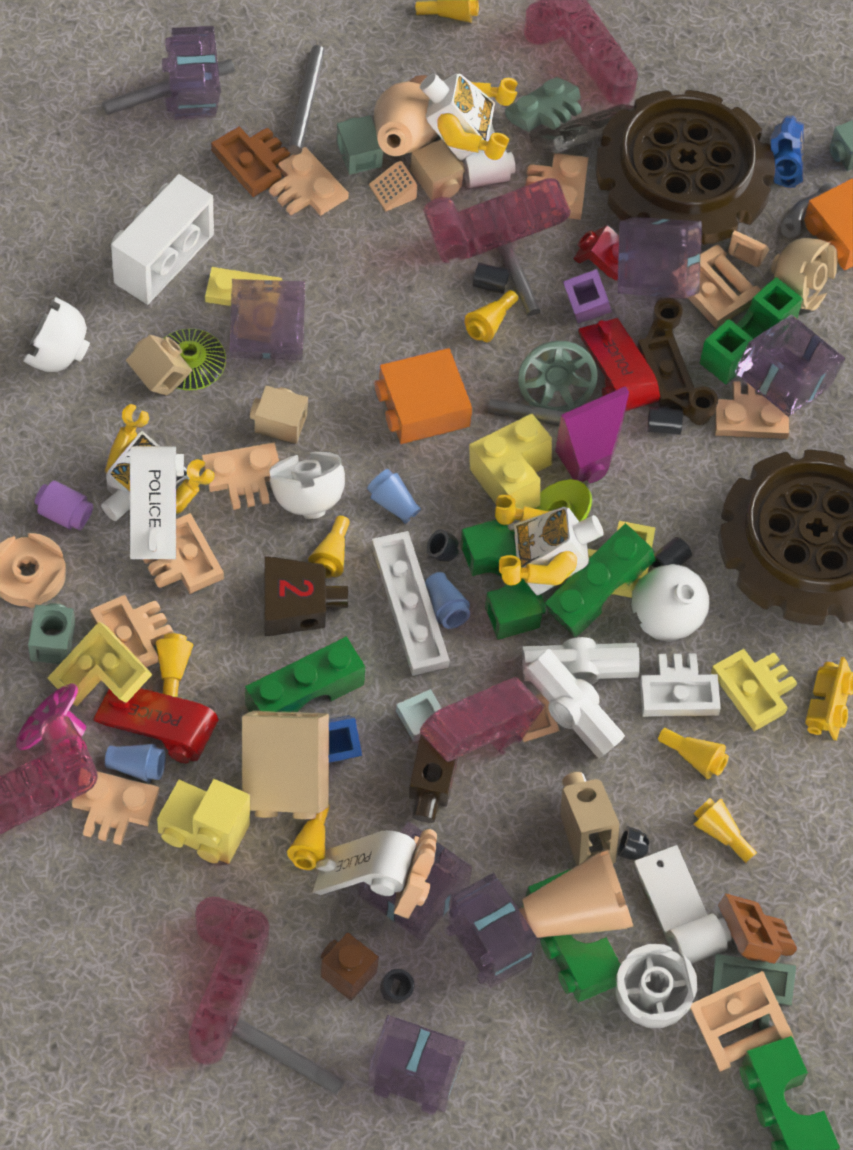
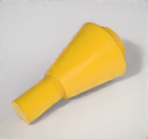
(453, 9)
(485, 321)
(332, 548)
(173, 657)
(703, 755)
(719, 824)
(310, 843)

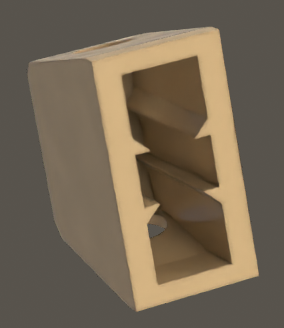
(588, 811)

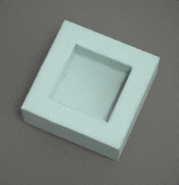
(416, 711)

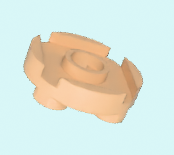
(49, 570)

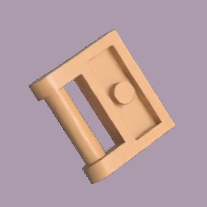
(715, 297)
(736, 1007)

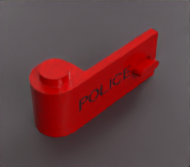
(620, 362)
(177, 722)

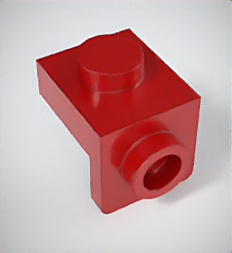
(601, 249)

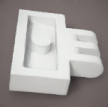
(679, 690)

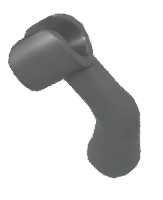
(793, 222)

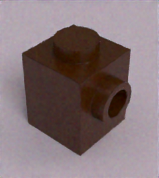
(348, 965)

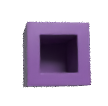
(587, 296)

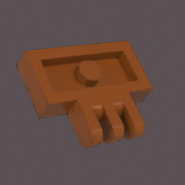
(251, 158)
(754, 933)

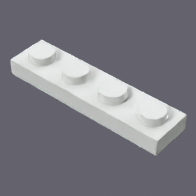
(410, 603)

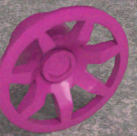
(59, 704)

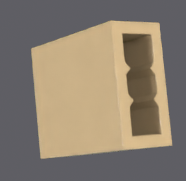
(286, 763)

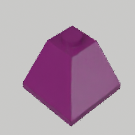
(590, 436)

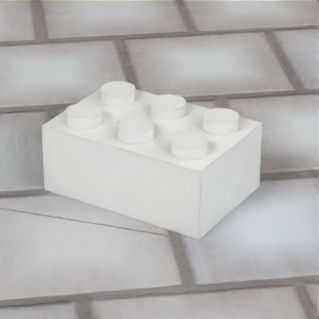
(162, 238)

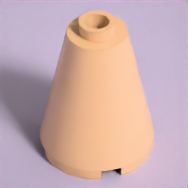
(402, 119)
(579, 901)

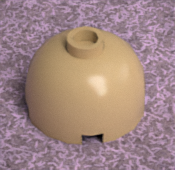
(806, 266)

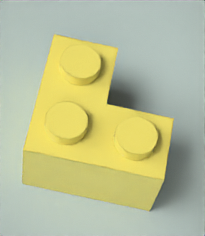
(510, 459)
(205, 820)

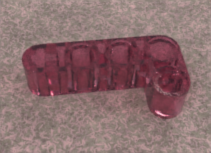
(589, 42)
(496, 220)
(491, 716)
(49, 779)
(222, 983)

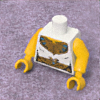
(464, 113)
(118, 468)
(547, 544)

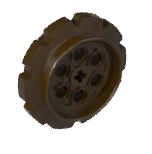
(694, 150)
(810, 535)

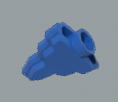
(788, 152)

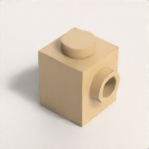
(437, 170)
(159, 364)
(280, 414)

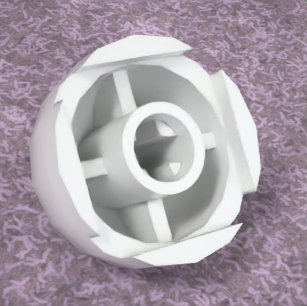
(58, 338)
(308, 485)
(670, 602)
(655, 986)

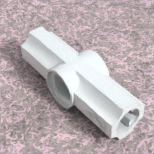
(590, 660)
(574, 703)

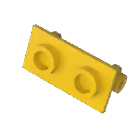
(832, 713)

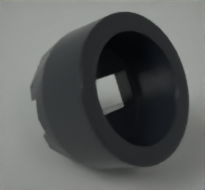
(444, 540)
(633, 844)
(405, 987)

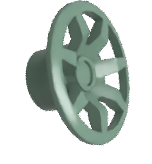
(556, 373)

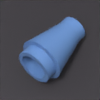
(392, 494)
(447, 602)
(138, 761)

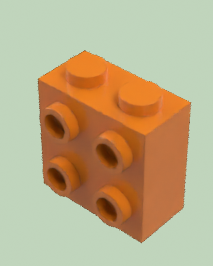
(831, 220)
(423, 396)

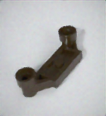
(669, 368)

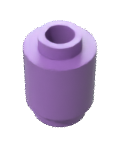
(63, 505)

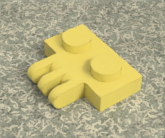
(754, 686)

